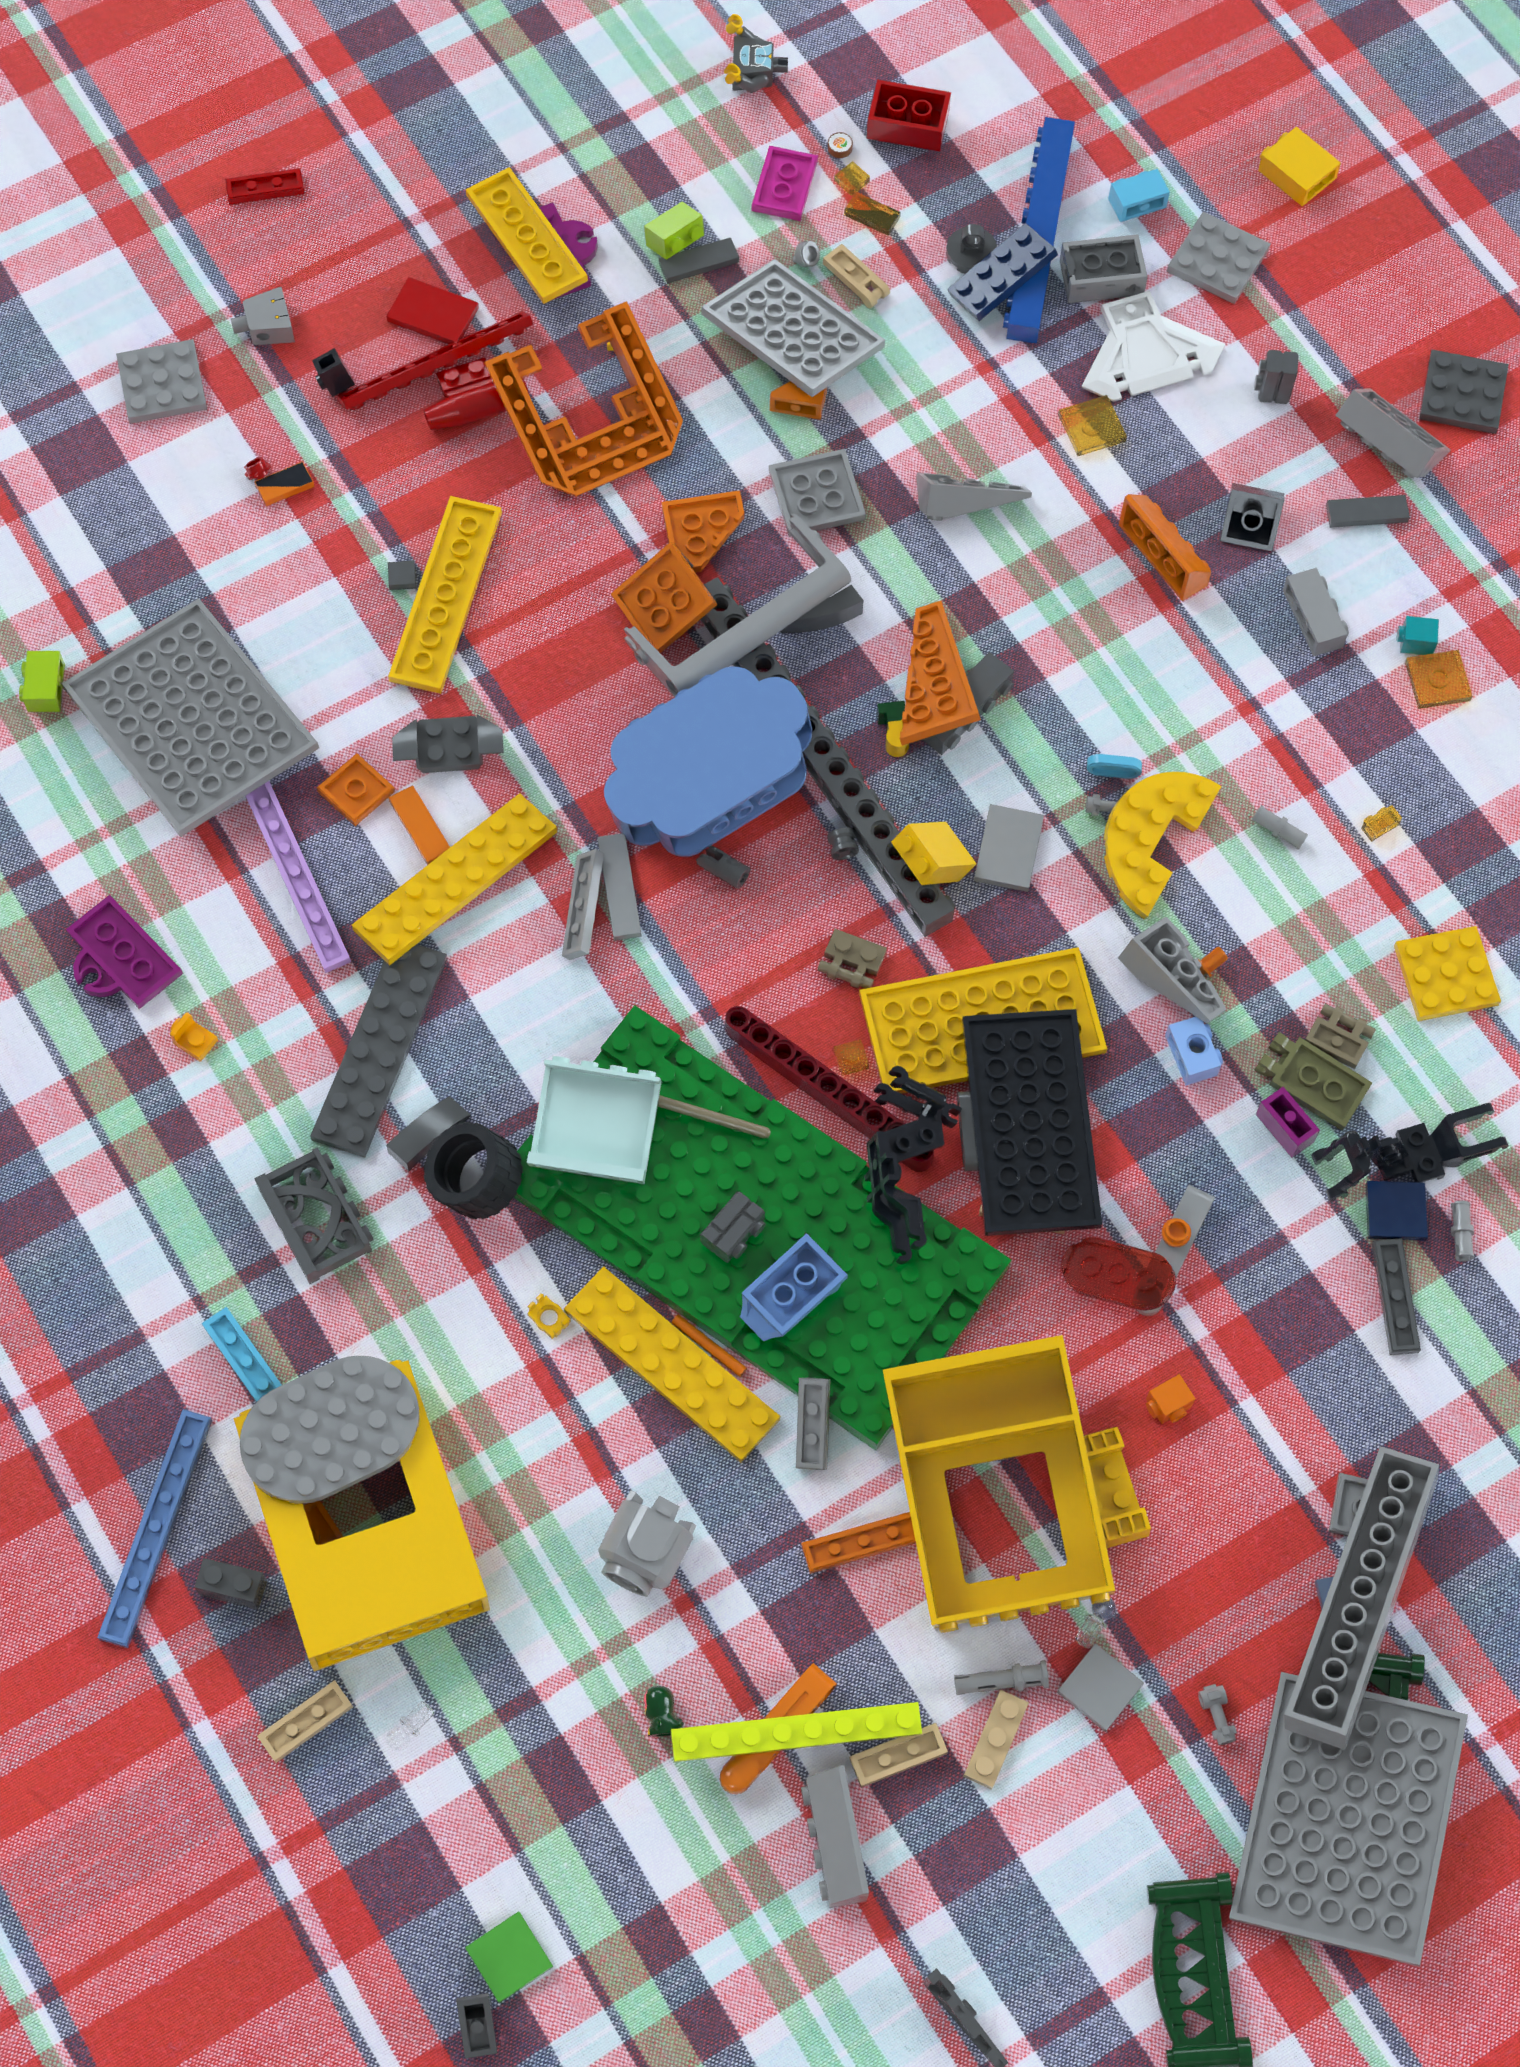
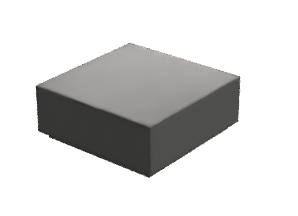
(401, 575)

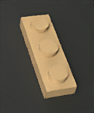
(305, 1721)
(996, 1739)
(898, 1755)

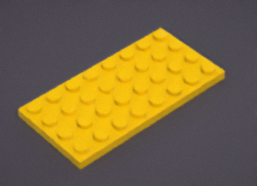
(921, 1018)

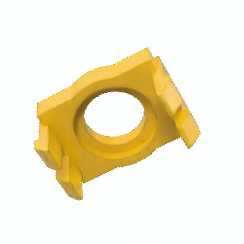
(542, 1305)

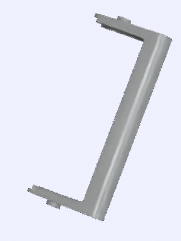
(755, 628)

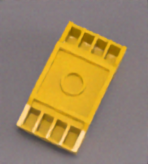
(1115, 1495)

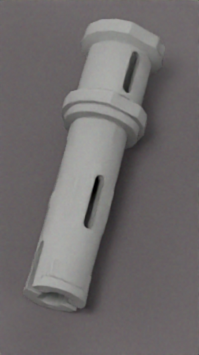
(1017, 1678)

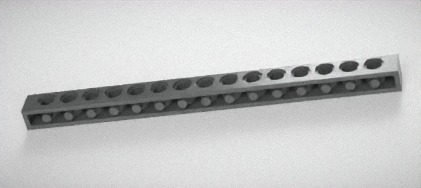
(926, 916)

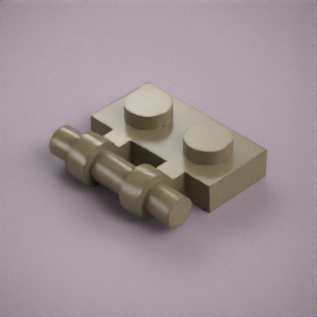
(856, 953)
(1337, 1042)

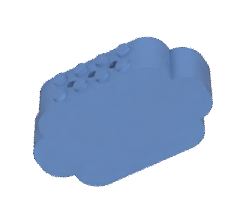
(708, 761)

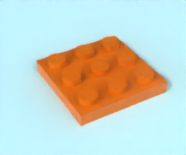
(664, 598)

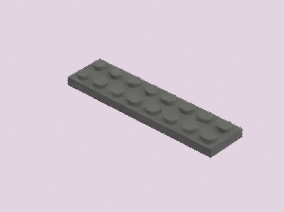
(378, 1051)

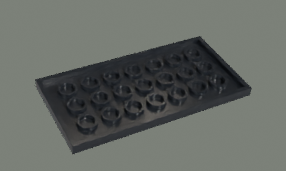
(1031, 1122)

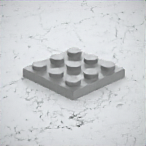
(1218, 257)
(161, 381)
(818, 490)

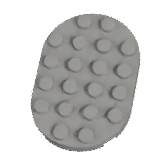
(329, 1429)

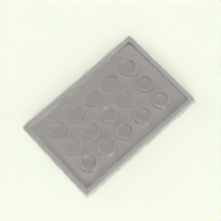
(793, 327)

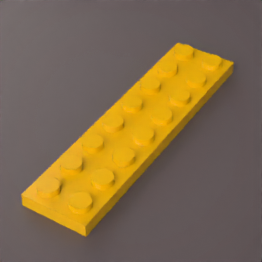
(445, 595)
(454, 879)
(672, 1364)

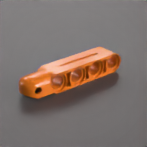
(800, 1699)

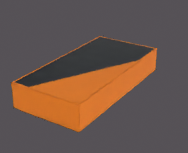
(284, 484)

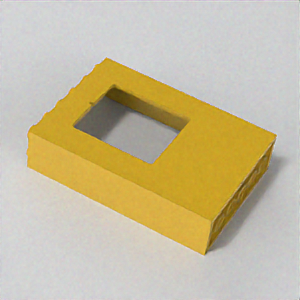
(986, 1411)
(383, 1579)

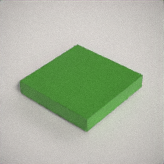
(509, 1957)

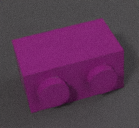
(1287, 1122)

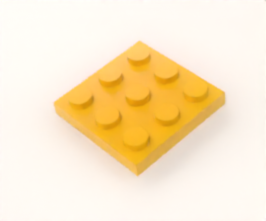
(1447, 973)

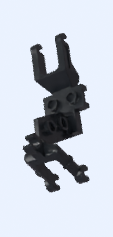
(886, 1149)
(1409, 1152)

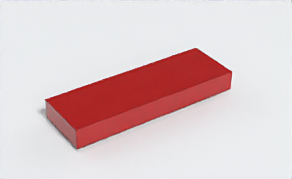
(264, 186)

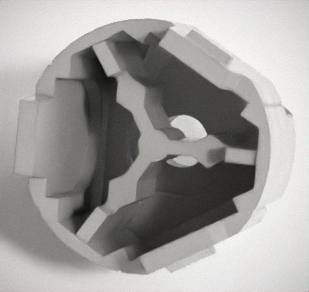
(645, 1544)

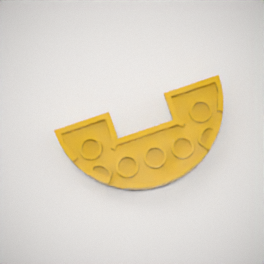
(1138, 825)

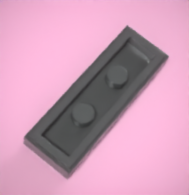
(699, 260)
(1367, 511)

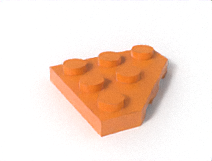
(702, 524)

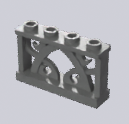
(305, 1252)

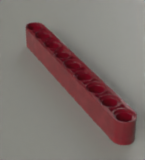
(812, 1084)

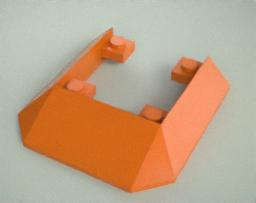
(646, 411)

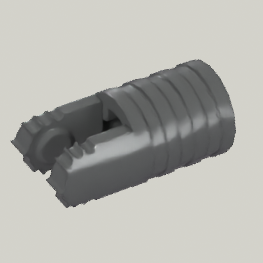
(724, 867)

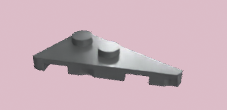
(963, 2015)

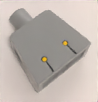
(265, 319)

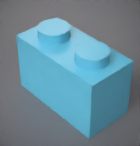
(1138, 195)

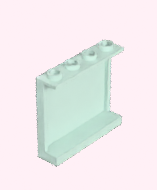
(595, 1120)

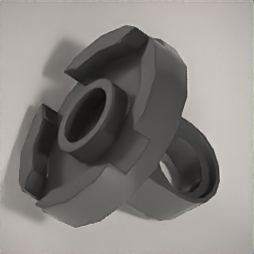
(969, 247)

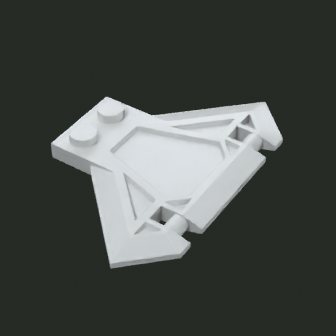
(1147, 350)

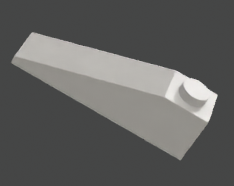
(948, 497)
(1165, 964)

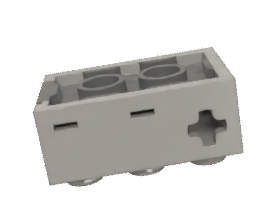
(1103, 268)

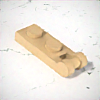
(856, 275)

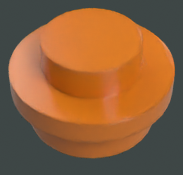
(1176, 1232)

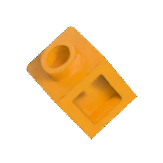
(192, 1037)

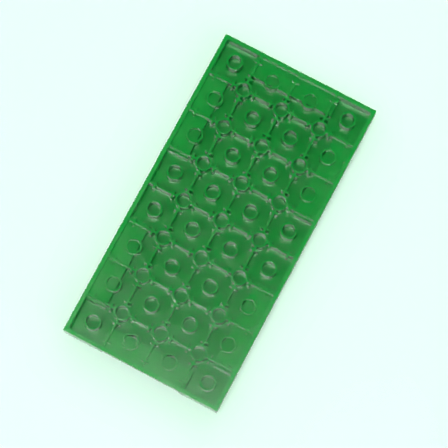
(805, 1185)

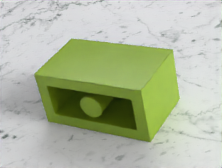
(674, 230)
(42, 681)

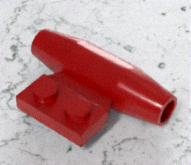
(469, 396)

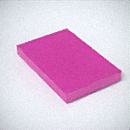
(784, 183)

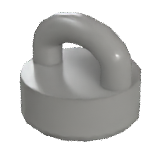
(806, 254)

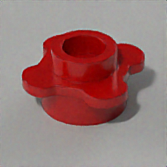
(257, 468)

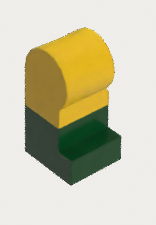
(891, 715)

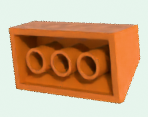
(1163, 546)

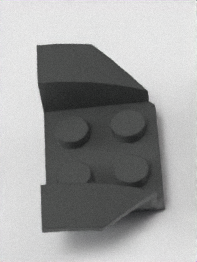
(448, 743)

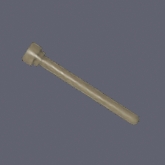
(713, 1117)

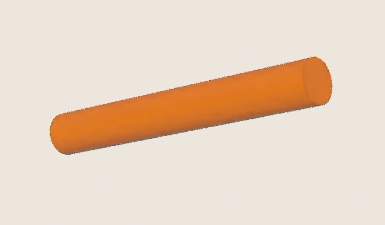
(709, 1345)

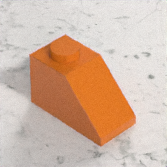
(794, 401)

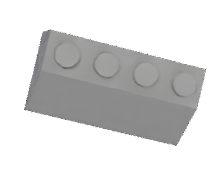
(1391, 432)
(836, 1838)

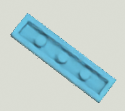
(241, 1354)

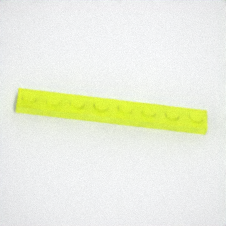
(795, 1732)

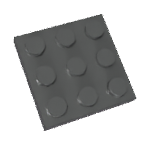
(1463, 391)

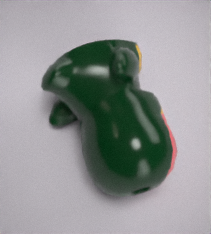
(659, 1709)

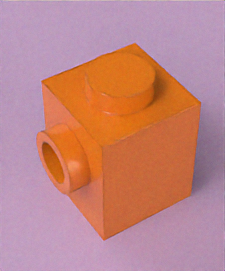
(1170, 1400)

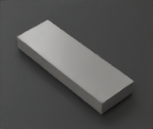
(813, 1423)

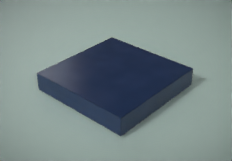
(1396, 1210)

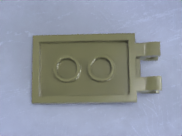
(1315, 1079)

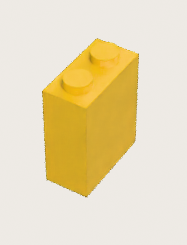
(1298, 166)
(933, 853)

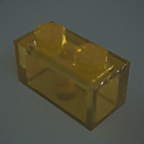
(1381, 823)

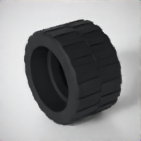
(448, 1158)

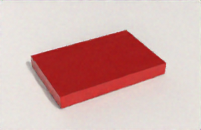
(432, 311)

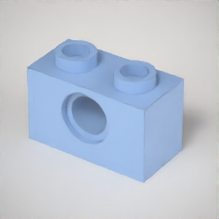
(1193, 1066)

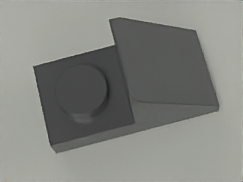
(477, 2025)

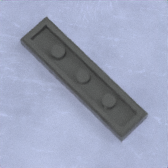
(1396, 1297)

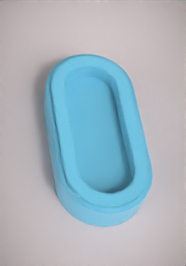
(1114, 766)

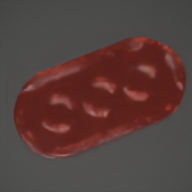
(1118, 1273)

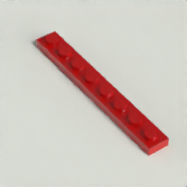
(445, 357)

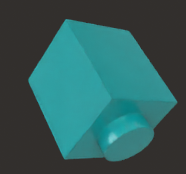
(1418, 635)

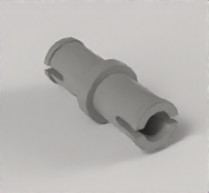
(1279, 827)
(1462, 1231)

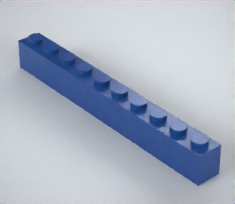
(1042, 217)

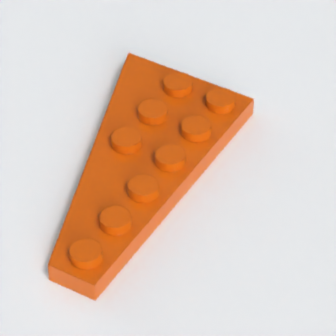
(936, 683)

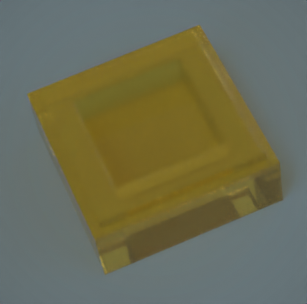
(852, 178)

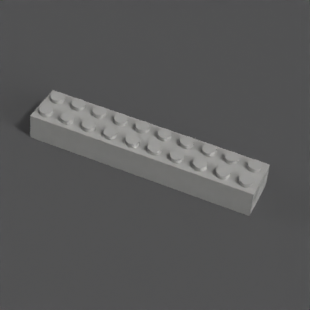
(1361, 1598)

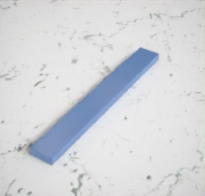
(154, 1529)

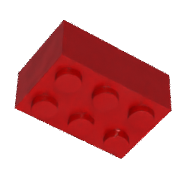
(908, 115)

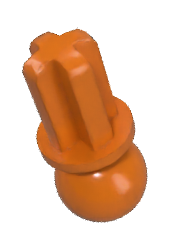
(1212, 961)

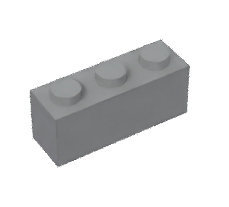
(1315, 611)

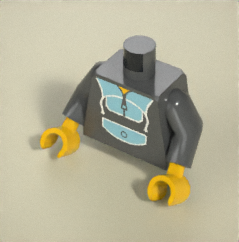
(752, 59)

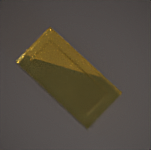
(872, 213)

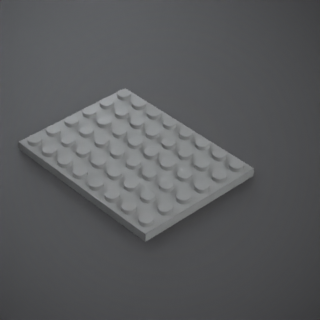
(190, 717)
(1351, 1836)

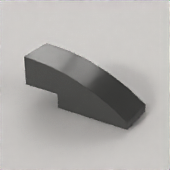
(831, 612)
(419, 1135)

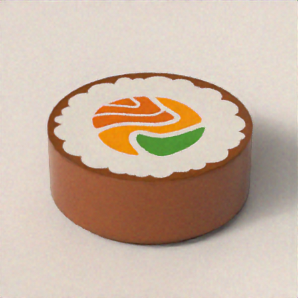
(840, 145)

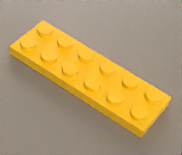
(526, 235)

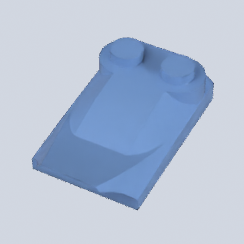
(790, 1289)

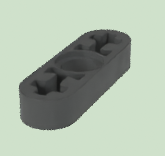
(967, 1132)

